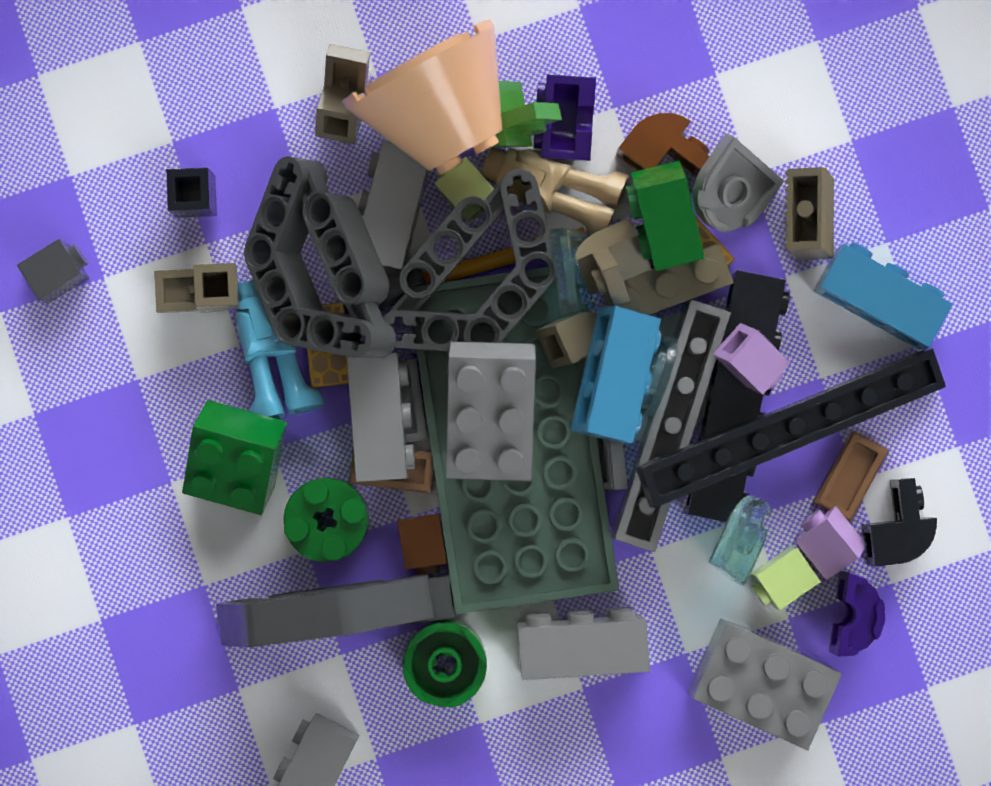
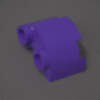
(573, 134)
(863, 616)

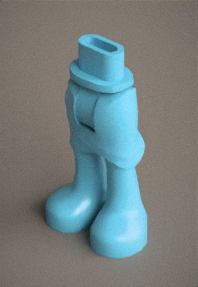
(260, 342)

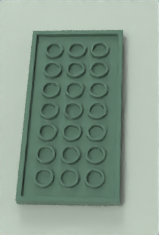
(518, 537)

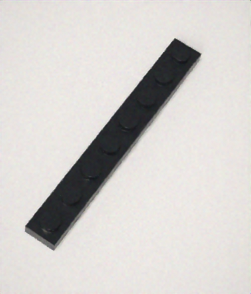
(790, 427)

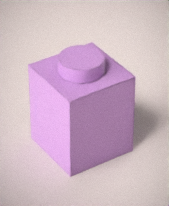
(752, 359)
(830, 541)

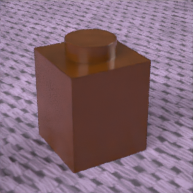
(422, 543)

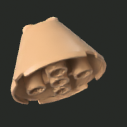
(438, 100)

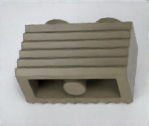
(810, 213)

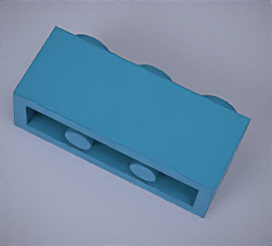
(883, 296)
(616, 374)

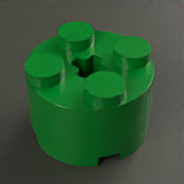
(303, 524)
(440, 686)

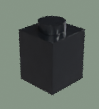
(191, 192)

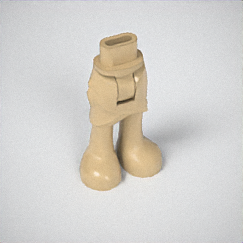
(551, 176)

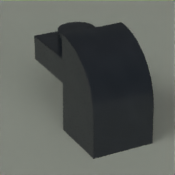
(907, 534)

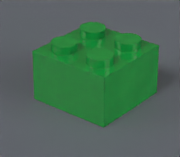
(668, 216)
(234, 457)

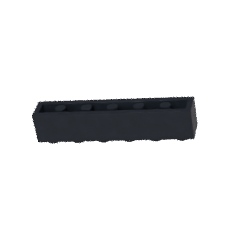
(757, 304)

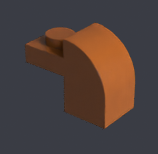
(662, 136)

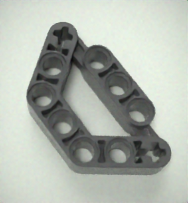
(291, 208)
(439, 270)
(324, 612)

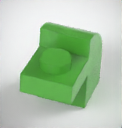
(522, 120)

